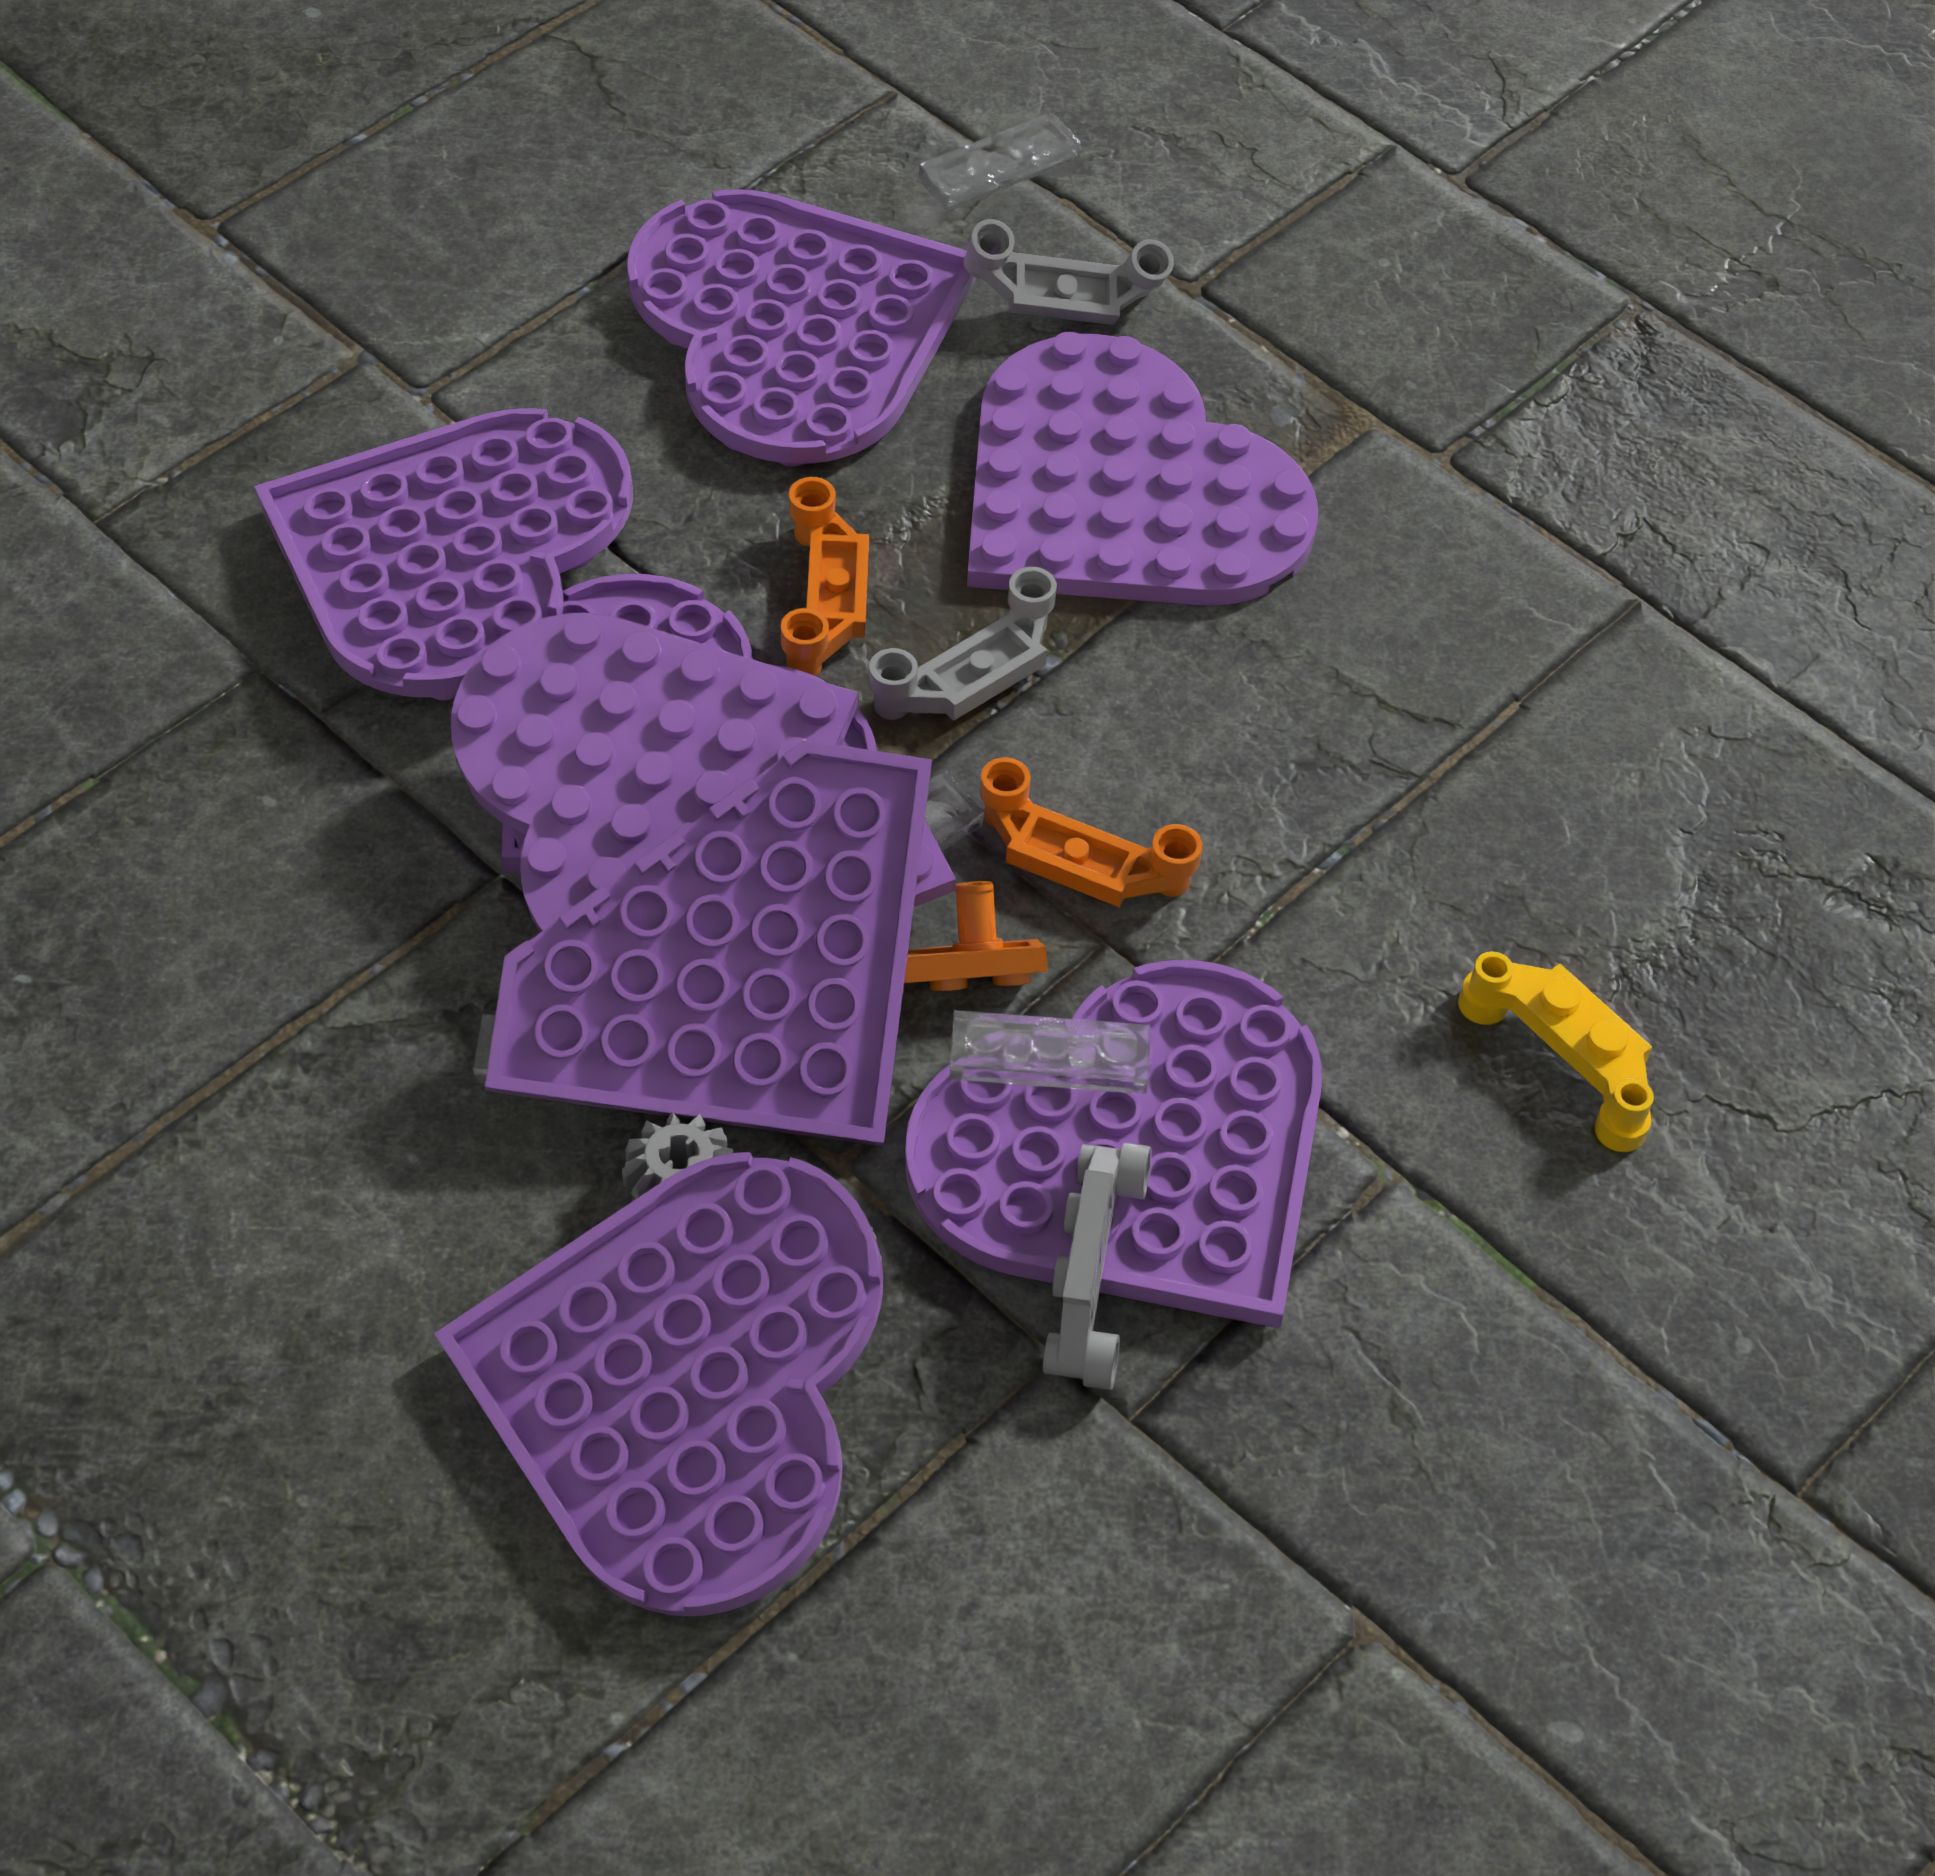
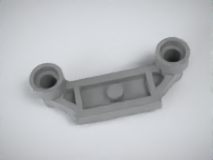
(1060, 285)
(975, 667)
(1077, 1278)

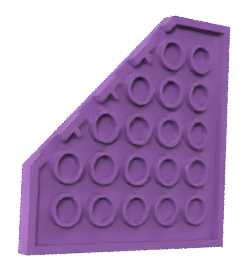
(736, 960)

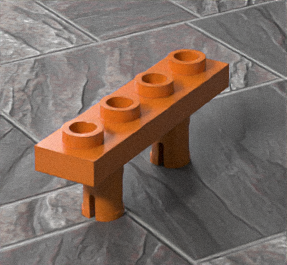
(977, 948)

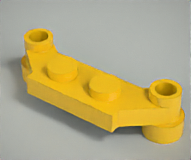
(1577, 1029)

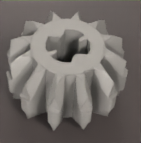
(668, 1151)

